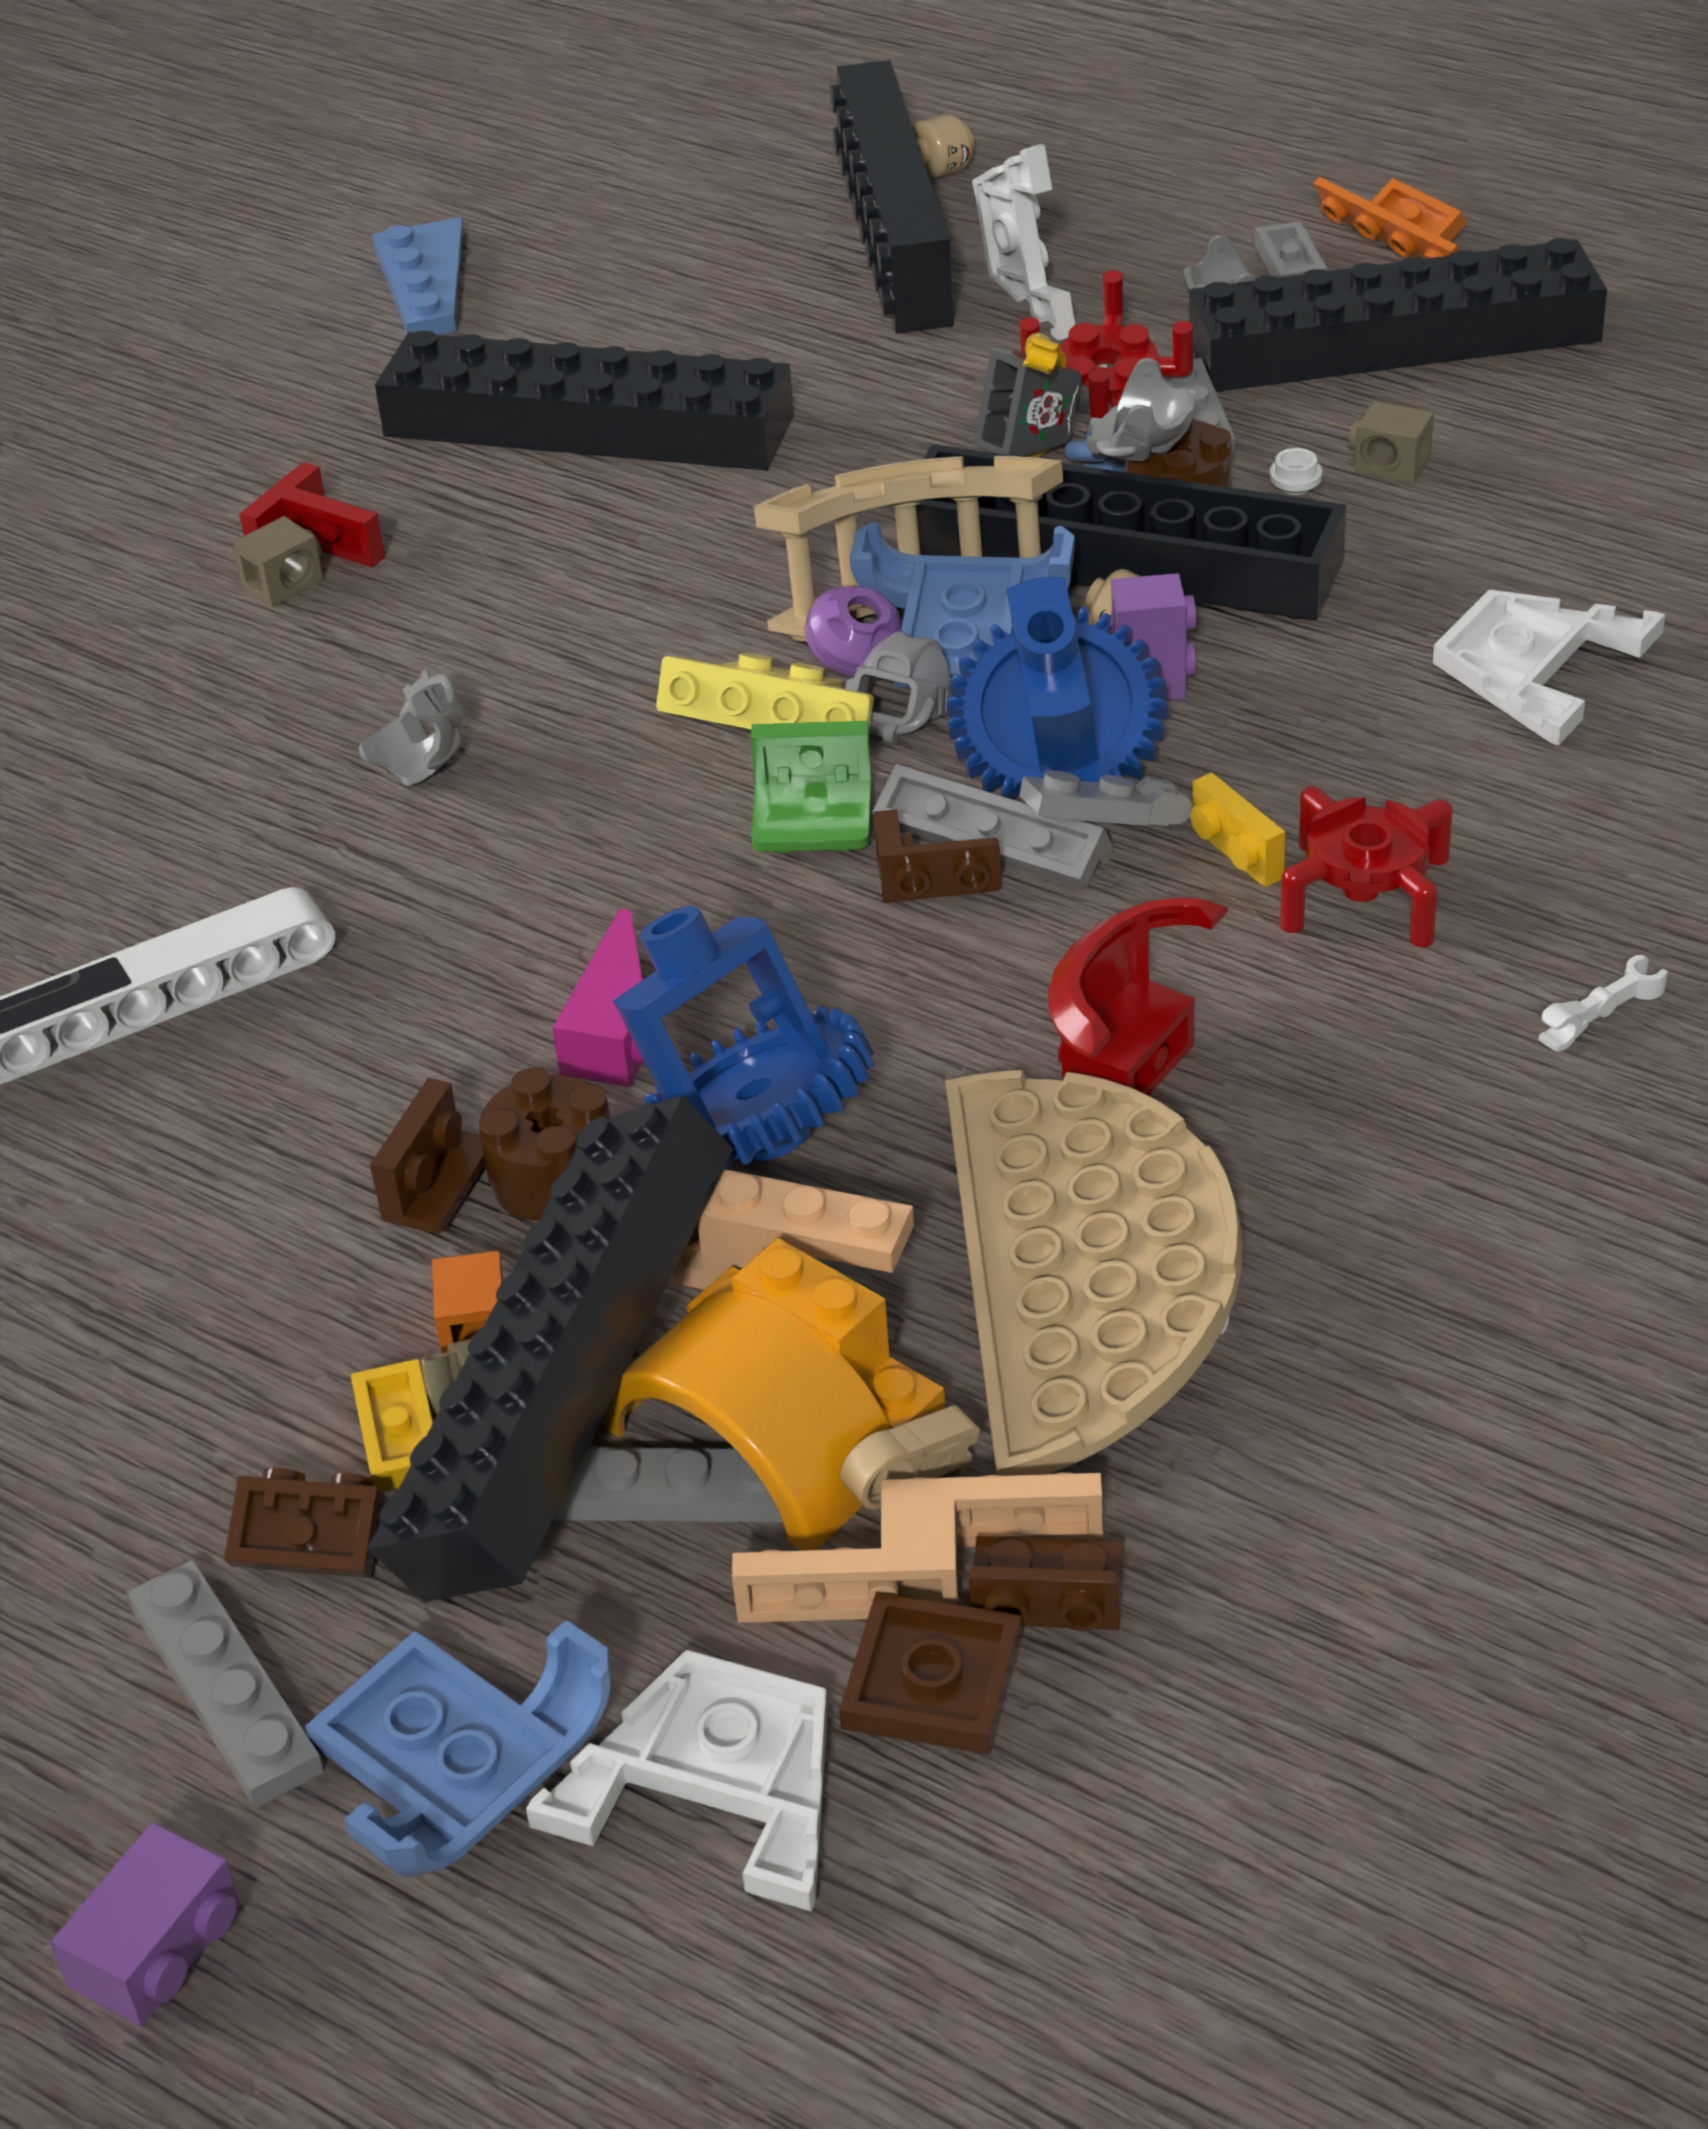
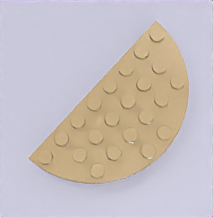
(1092, 1258)

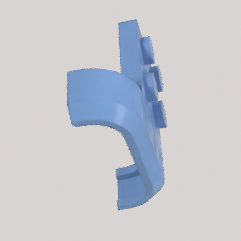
(952, 595)
(454, 1745)

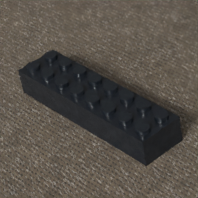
(892, 198)
(1397, 314)
(586, 400)
(1221, 540)
(551, 1353)

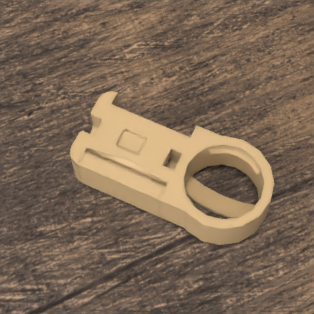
(914, 1449)

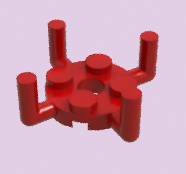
(1115, 344)
(1392, 855)

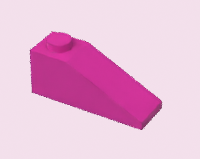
(589, 1030)

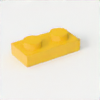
(1238, 829)
(391, 1418)

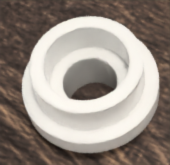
(1295, 471)

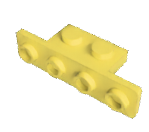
(756, 693)

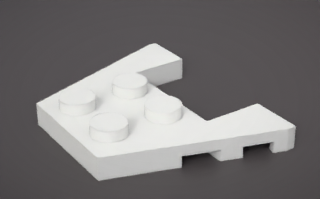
(1011, 237)
(1519, 640)
(720, 1741)

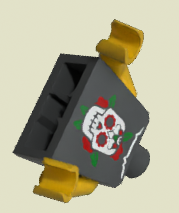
(1029, 400)

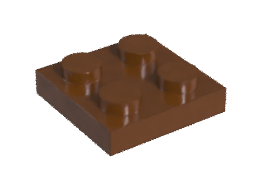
(931, 1672)

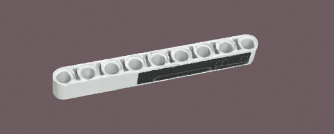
(159, 980)

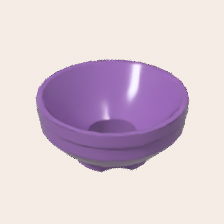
(838, 637)

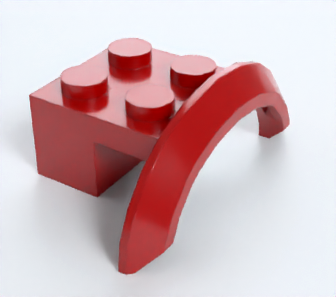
(1108, 1009)

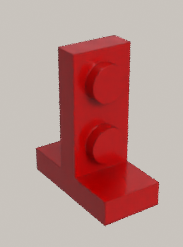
(338, 526)

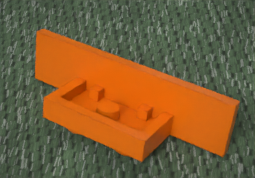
(1397, 216)

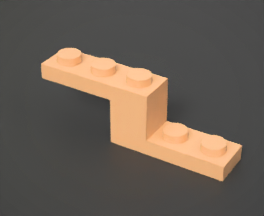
(827, 1224)
(919, 1543)

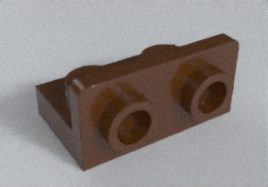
(427, 1162)
(304, 1524)
(1049, 1581)

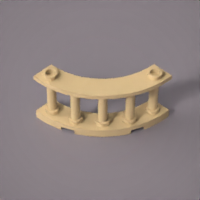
(903, 488)

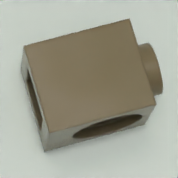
(1409, 445)
(278, 561)

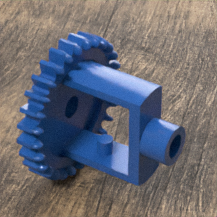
(1055, 695)
(764, 1087)

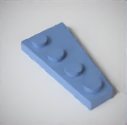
(423, 272)

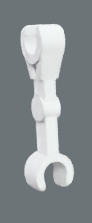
(1573, 1017)

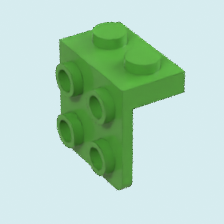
(811, 786)

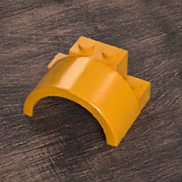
(789, 1374)

